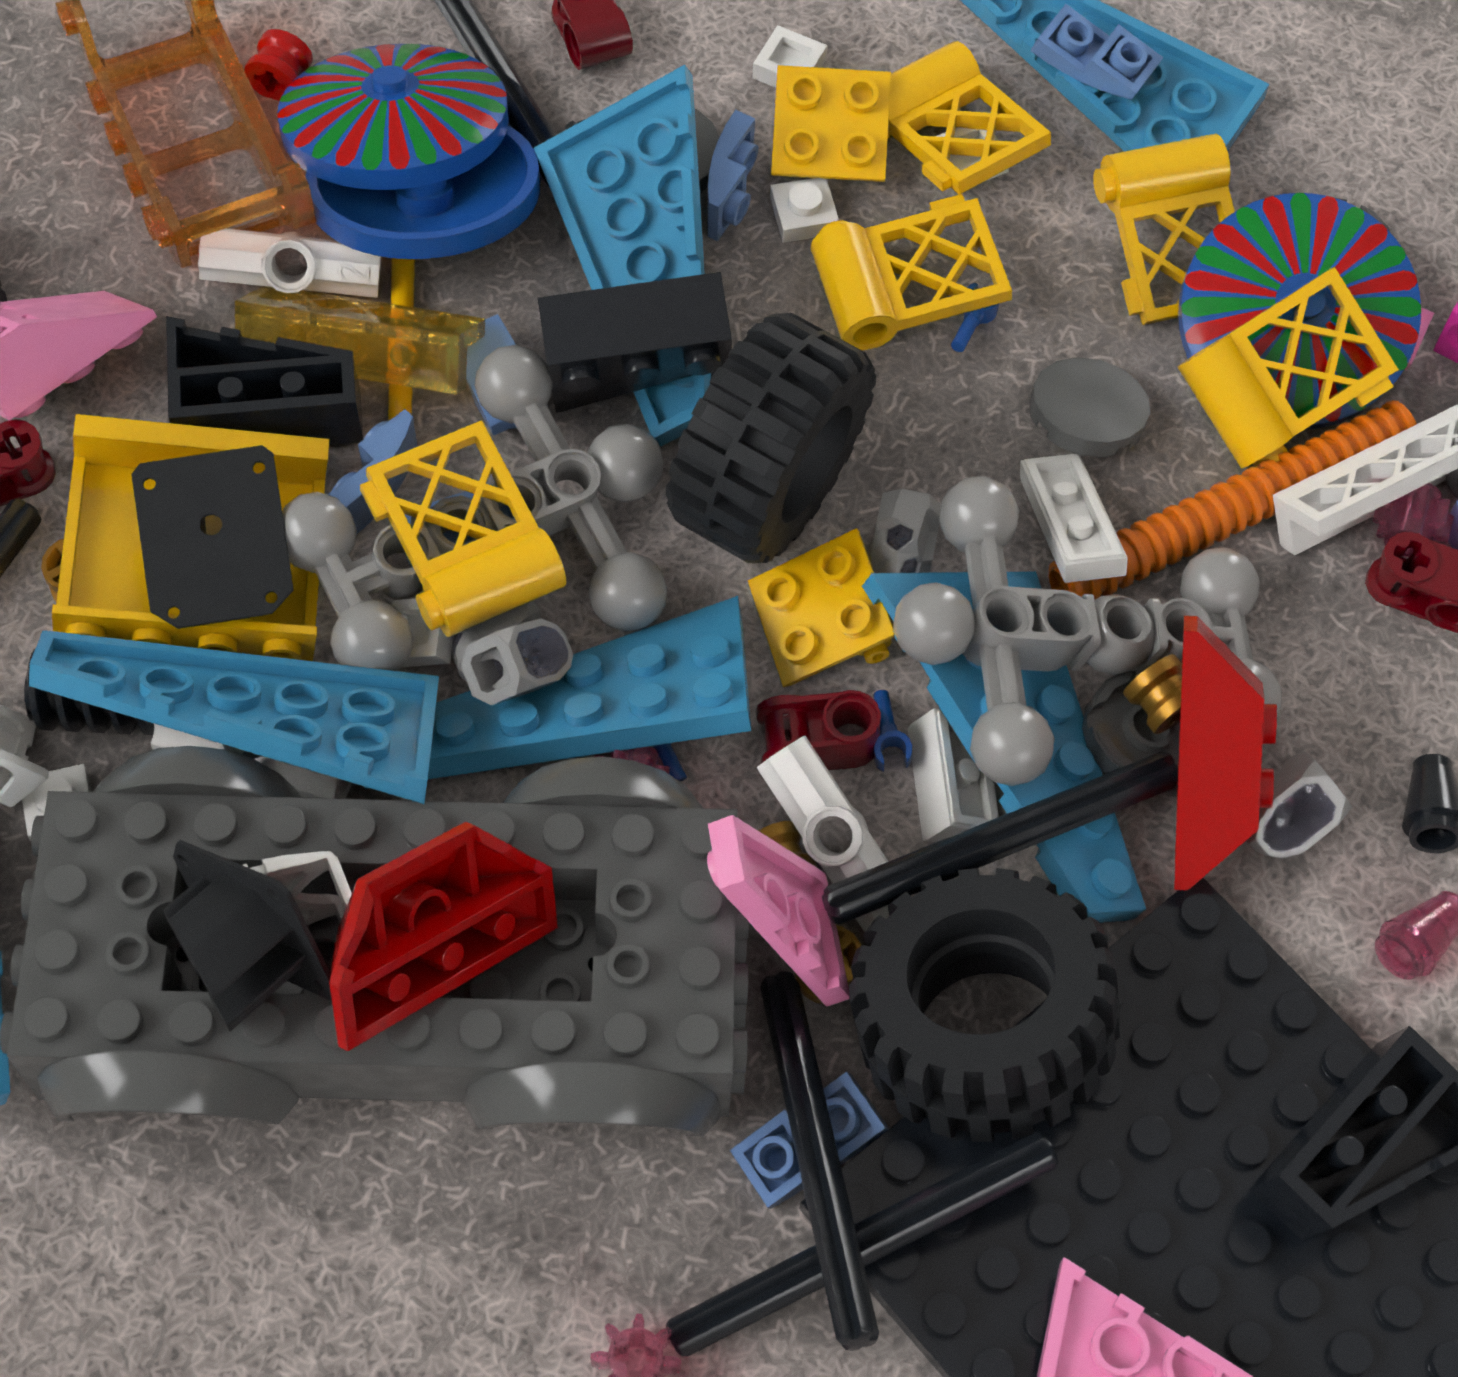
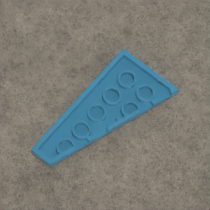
(1180, 100)
(635, 209)
(625, 694)
(309, 714)
(1086, 860)

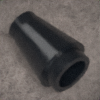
(1432, 805)

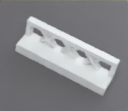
(1366, 481)

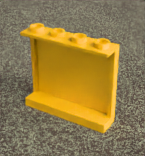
(102, 558)

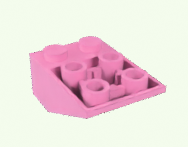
(58, 341)

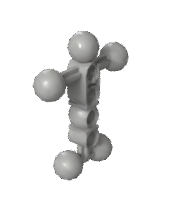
(512, 387)
(1055, 627)

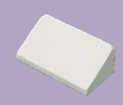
(947, 781)

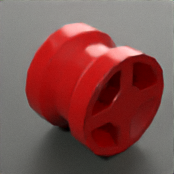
(278, 62)

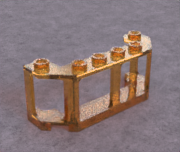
(205, 43)

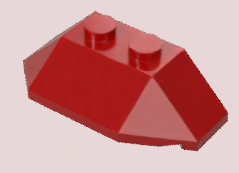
(1218, 754)
(433, 926)

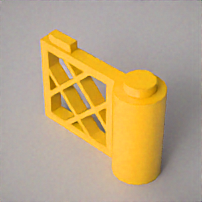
(932, 94)
(1155, 185)
(862, 279)
(1246, 400)
(474, 578)

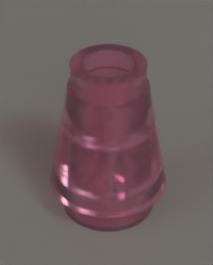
(1419, 936)

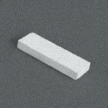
(1073, 518)

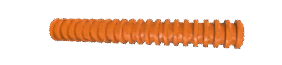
(1237, 502)

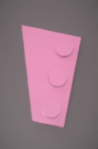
(781, 901)
(1111, 1336)

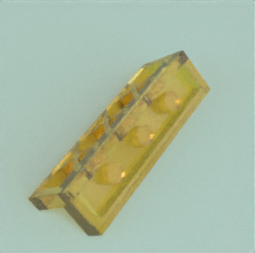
(387, 339)

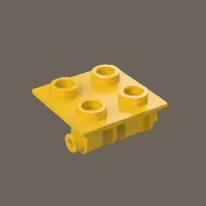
(831, 123)
(819, 611)

